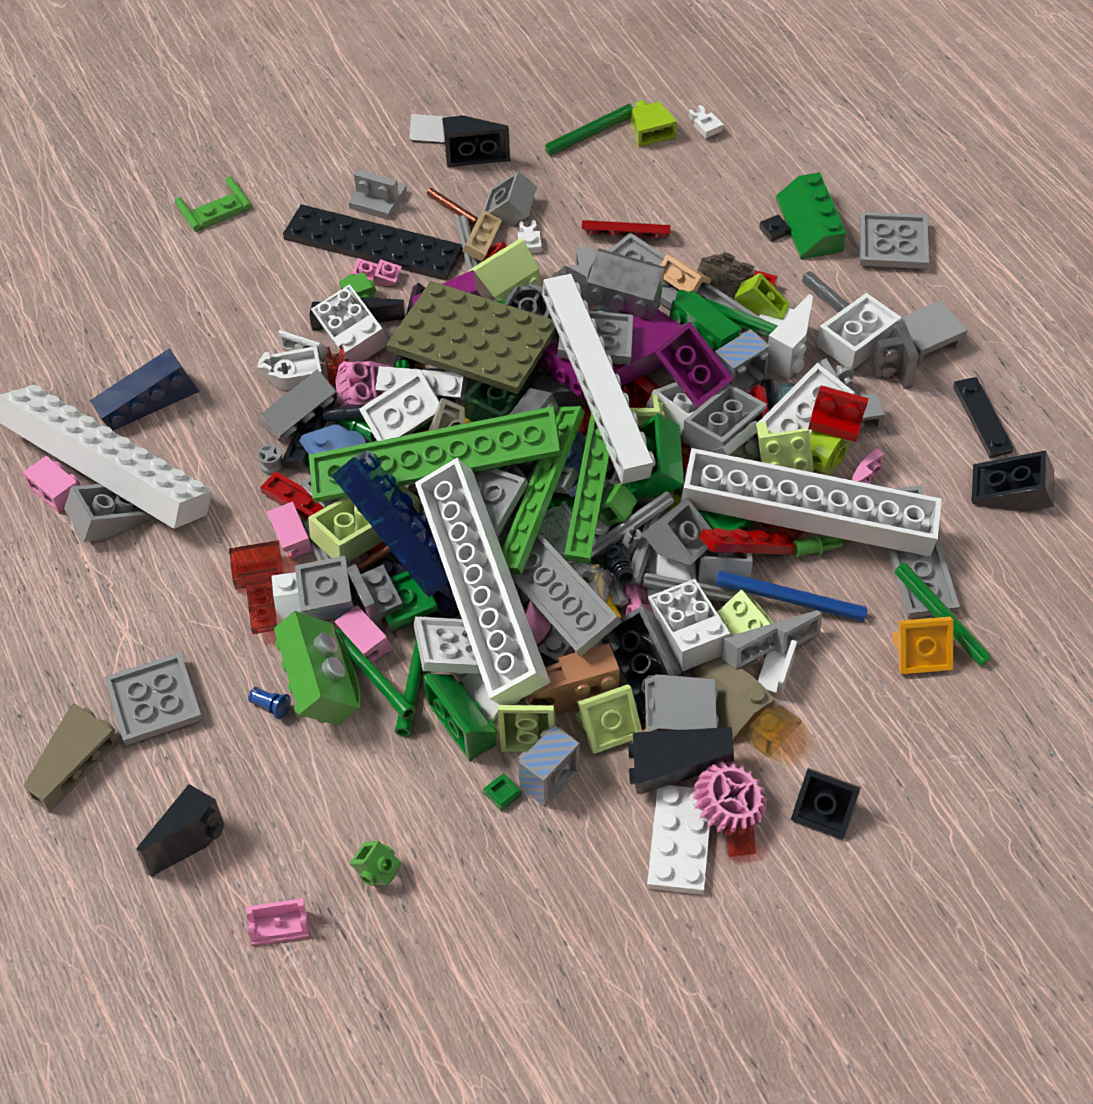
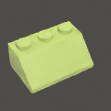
(508, 269)

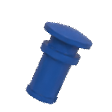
(274, 703)

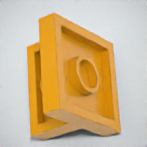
(924, 645)

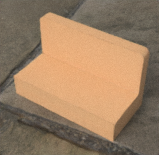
(682, 275)

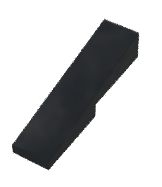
(380, 308)

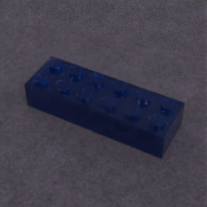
(393, 519)

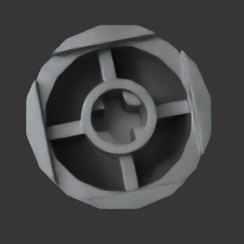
(528, 299)

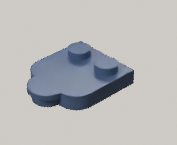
(330, 438)

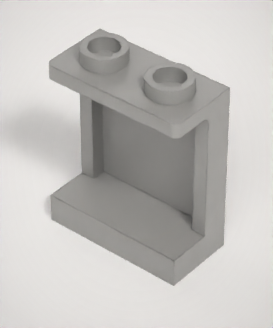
(934, 328)
(680, 703)

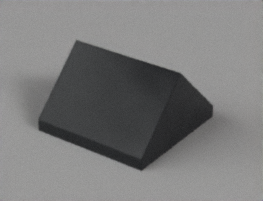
(826, 803)

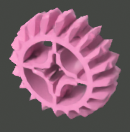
(729, 782)

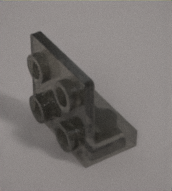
(726, 272)

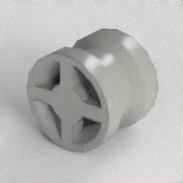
(270, 459)

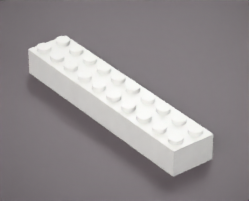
(104, 456)
(812, 502)
(482, 584)

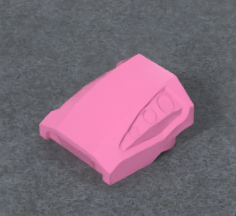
(357, 382)

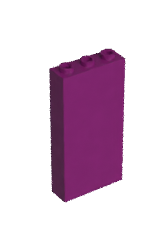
(645, 338)

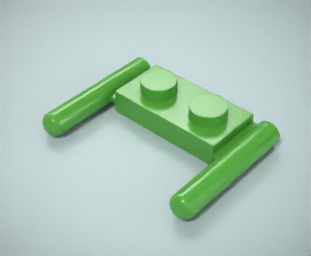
(216, 210)

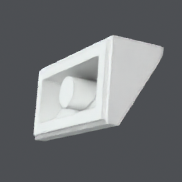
(293, 342)

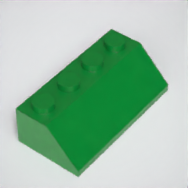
(811, 217)

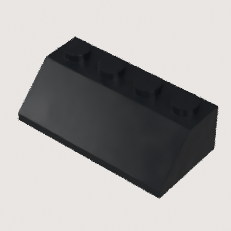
(641, 653)

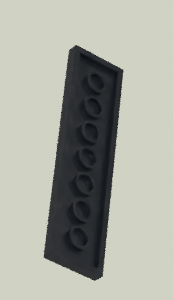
(373, 241)

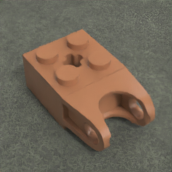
(579, 678)

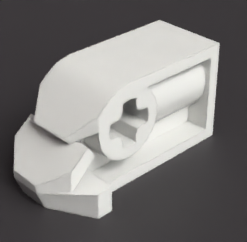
(289, 367)

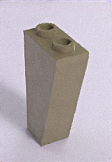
(69, 756)

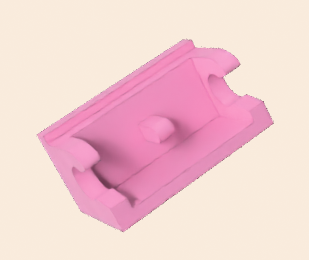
(290, 530)
(363, 633)
(277, 922)

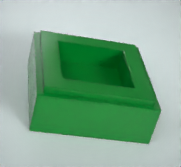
(502, 792)

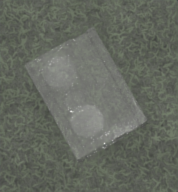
(556, 527)

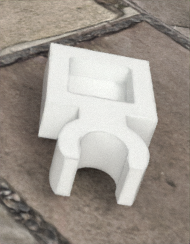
(705, 123)
(531, 237)

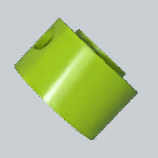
(827, 452)

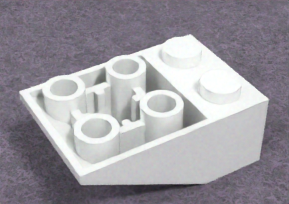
(350, 324)
(689, 624)

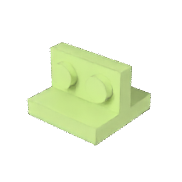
(609, 718)

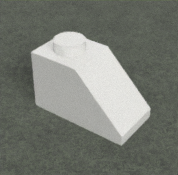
(285, 595)

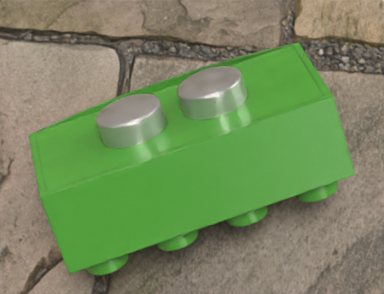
(317, 669)

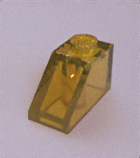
(772, 729)

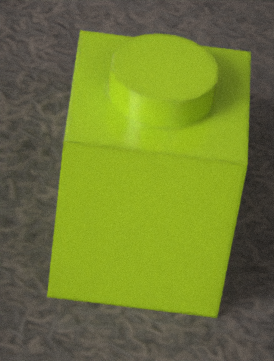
(762, 297)

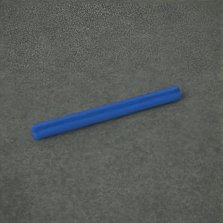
(791, 595)

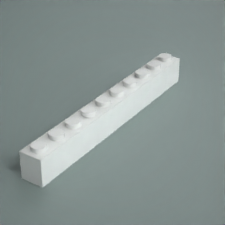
(597, 379)

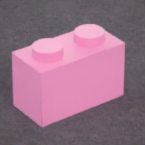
(50, 482)

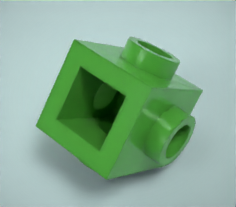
(375, 863)

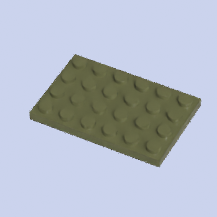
(473, 337)

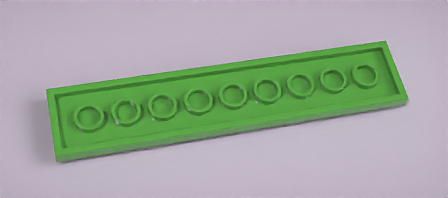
(477, 444)

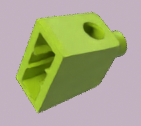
(652, 123)

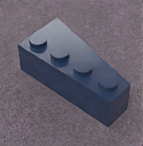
(144, 391)

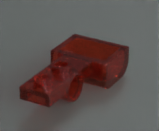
(253, 569)

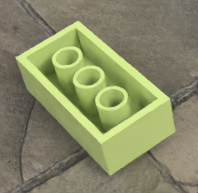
(344, 530)

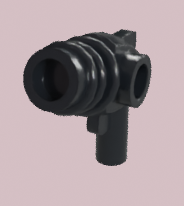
(616, 561)

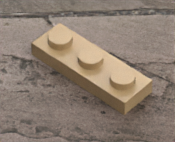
(482, 235)

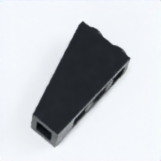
(676, 755)

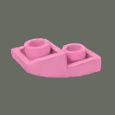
(382, 274)
(869, 467)

